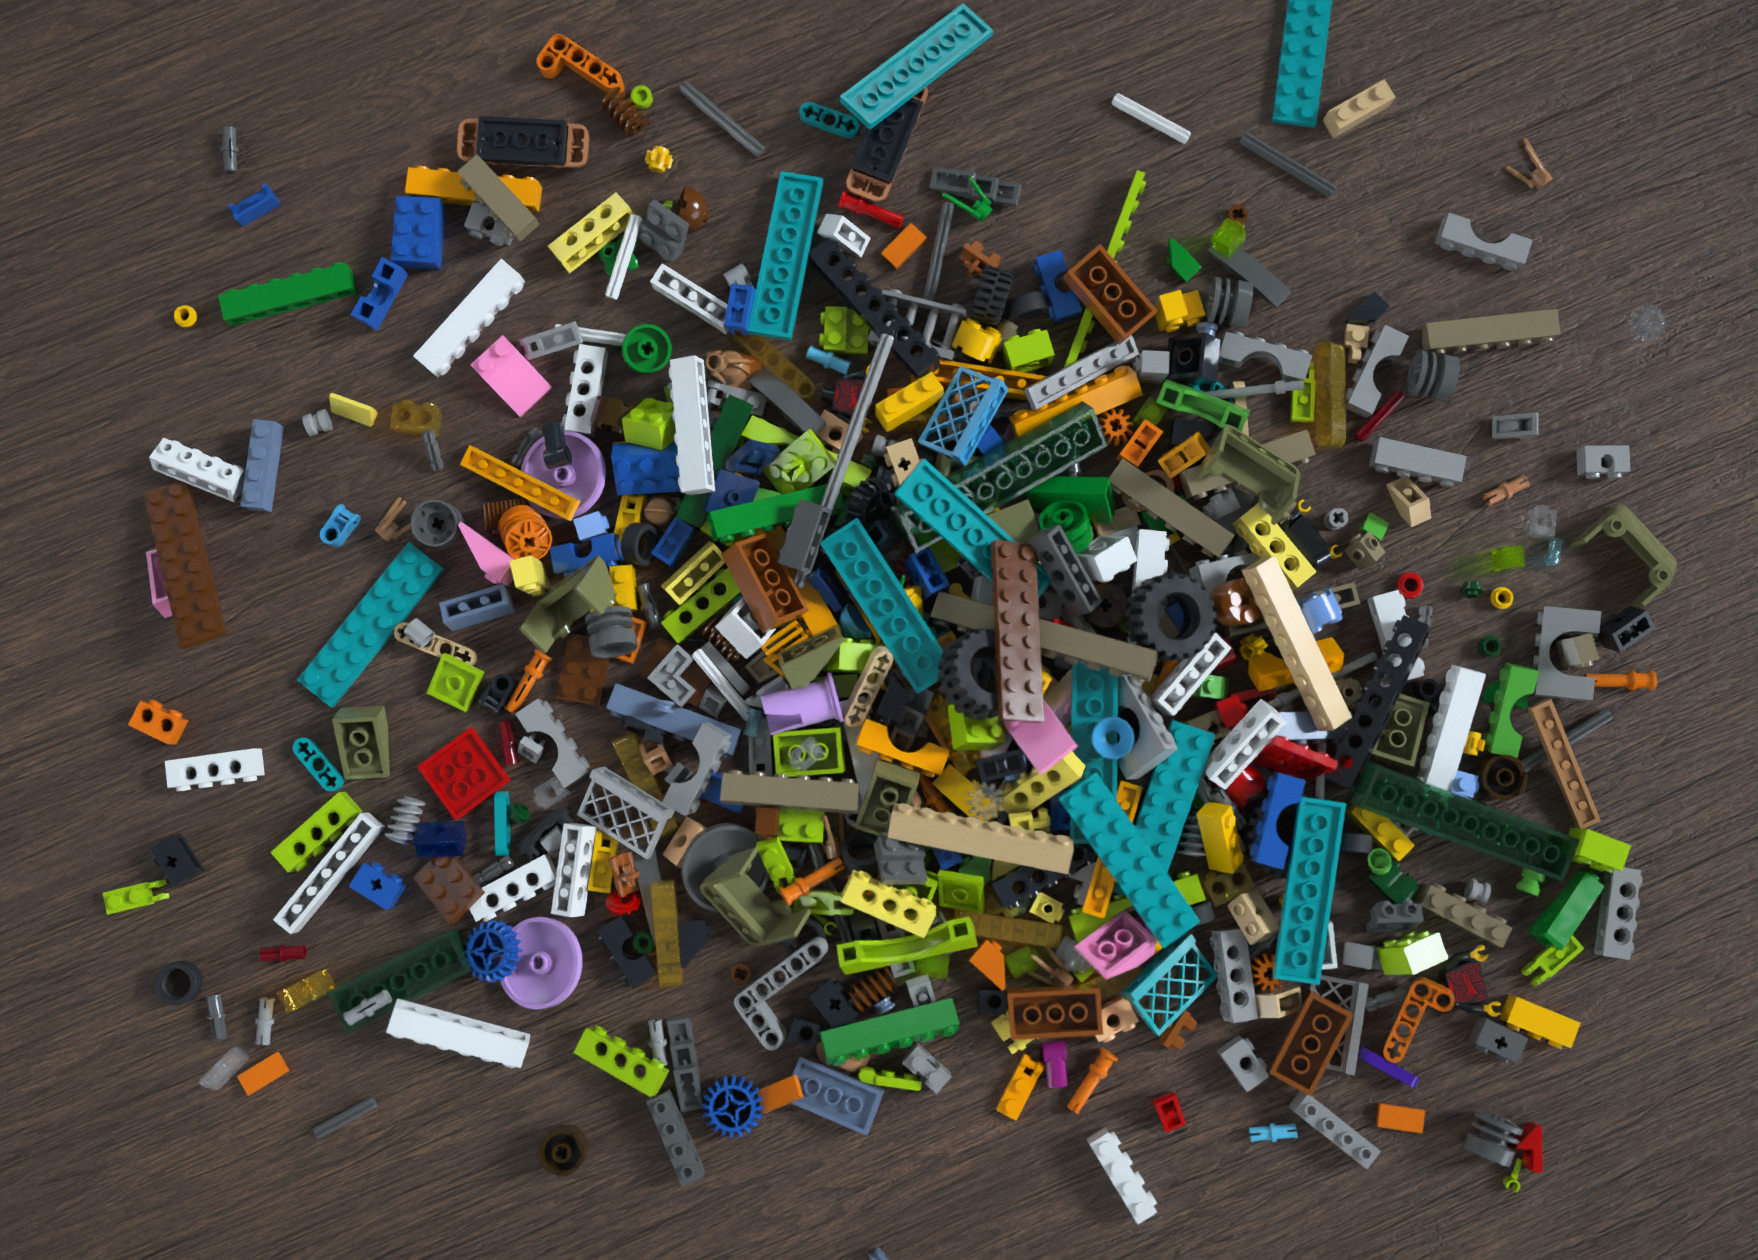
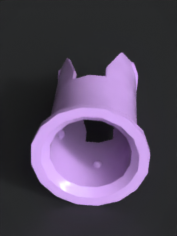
(802, 707)

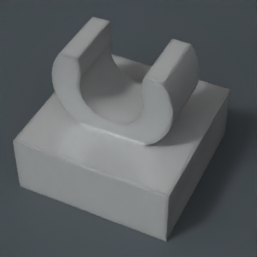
(530, 749)
(677, 773)

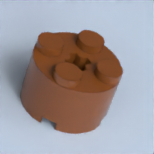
(1235, 603)

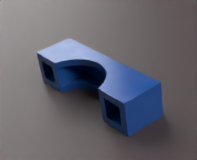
(1282, 792)

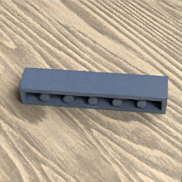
(680, 722)

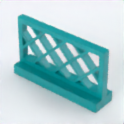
(1162, 966)

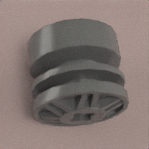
(1225, 301)
(1433, 375)
(427, 516)
(611, 632)
(1493, 1138)

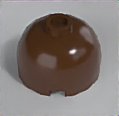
(692, 208)

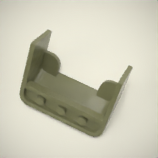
(1255, 468)
(1622, 522)
(567, 601)
(747, 906)

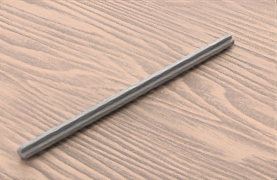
(852, 433)

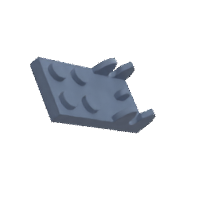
(837, 1095)

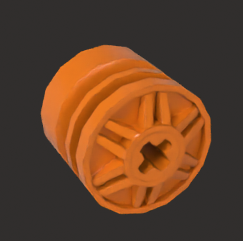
(520, 523)

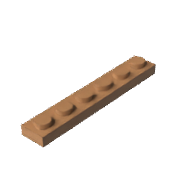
(1564, 764)

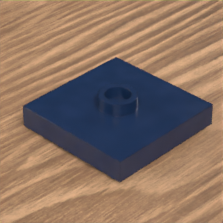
(730, 491)

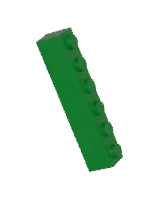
(288, 294)
(763, 514)
(889, 1032)

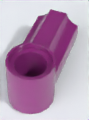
(1054, 1057)

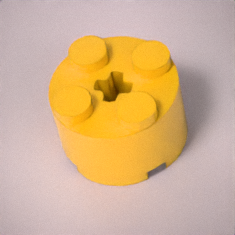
(977, 341)

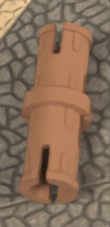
(1506, 490)

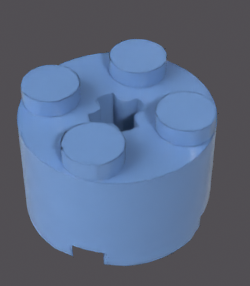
(1320, 609)

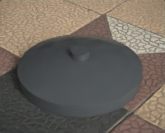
(711, 850)

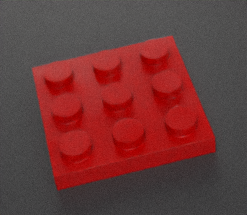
(1294, 759)
(464, 773)

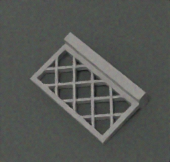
(628, 794)
(1353, 1031)

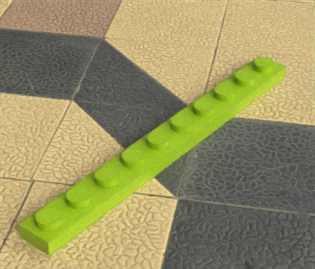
(1115, 246)

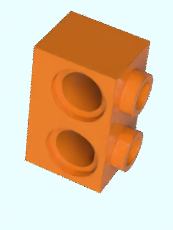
(1140, 443)
(157, 725)

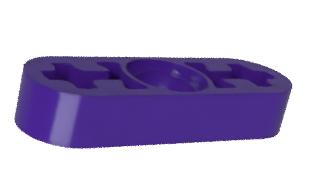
(1388, 1067)

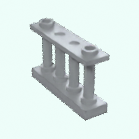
(955, 311)

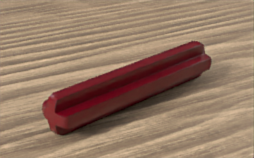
(1379, 416)

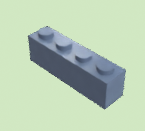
(262, 465)
(1301, 727)

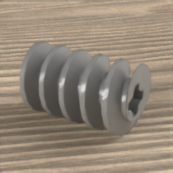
(404, 820)
(1193, 837)

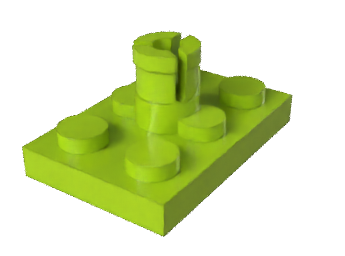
(800, 464)

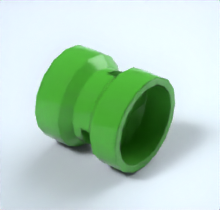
(1379, 861)
(1530, 882)

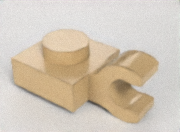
(1356, 339)

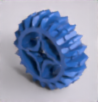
(494, 965)
(734, 1115)

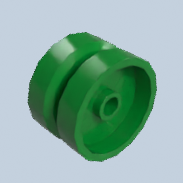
(652, 337)
(1072, 519)

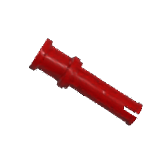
(860, 207)

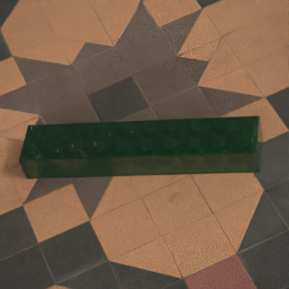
(1015, 467)
(1464, 820)

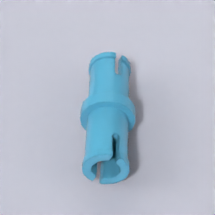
(828, 360)
(1273, 1132)

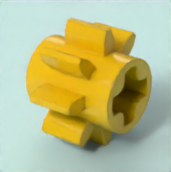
(658, 159)
(1252, 646)
(1473, 744)

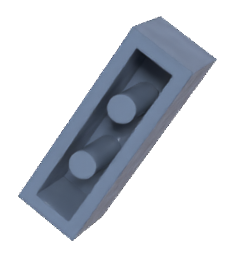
(477, 607)

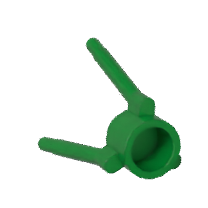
(979, 210)

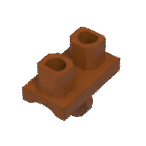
(977, 261)
(624, 873)
(1170, 1036)

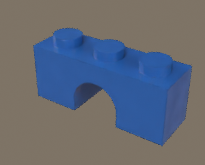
(387, 284)
(1060, 305)
(567, 557)

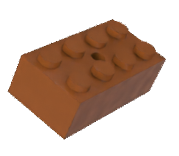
(1100, 275)
(764, 582)
(1032, 1015)
(1305, 1064)

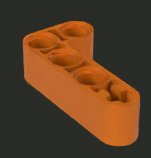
(584, 68)
(1412, 1021)

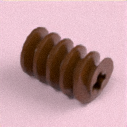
(623, 113)
(721, 642)
(873, 988)

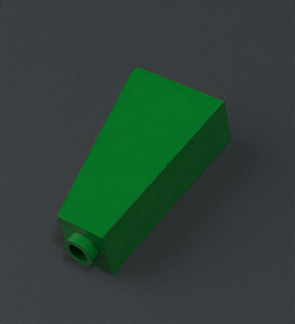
(1092, 492)
(1567, 910)

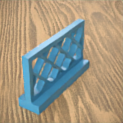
(979, 420)

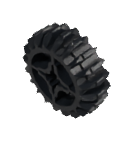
(870, 502)

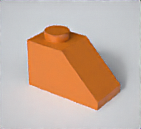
(990, 961)

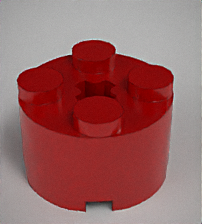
(1245, 784)

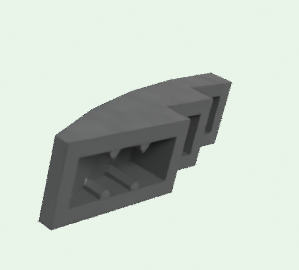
(957, 184)
(1250, 270)
(786, 401)
(911, 720)
(649, 872)
(685, 1063)

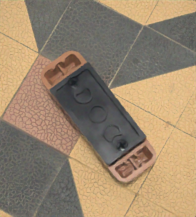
(523, 141)
(883, 150)

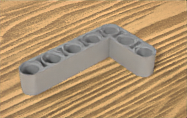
(774, 983)

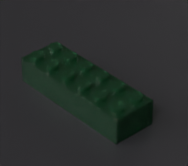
(404, 977)

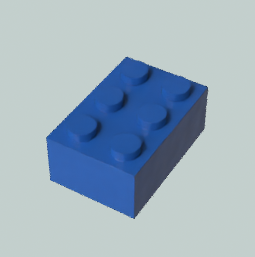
(418, 232)
(645, 469)

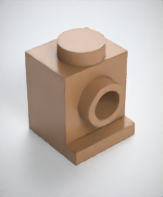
(655, 757)

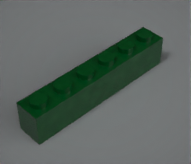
(724, 439)

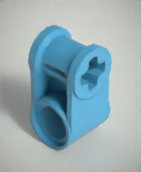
(340, 525)

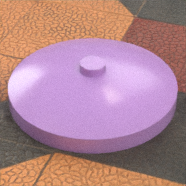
(581, 479)
(548, 964)

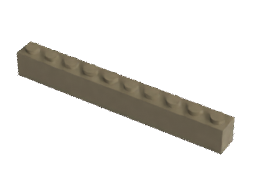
(1055, 639)

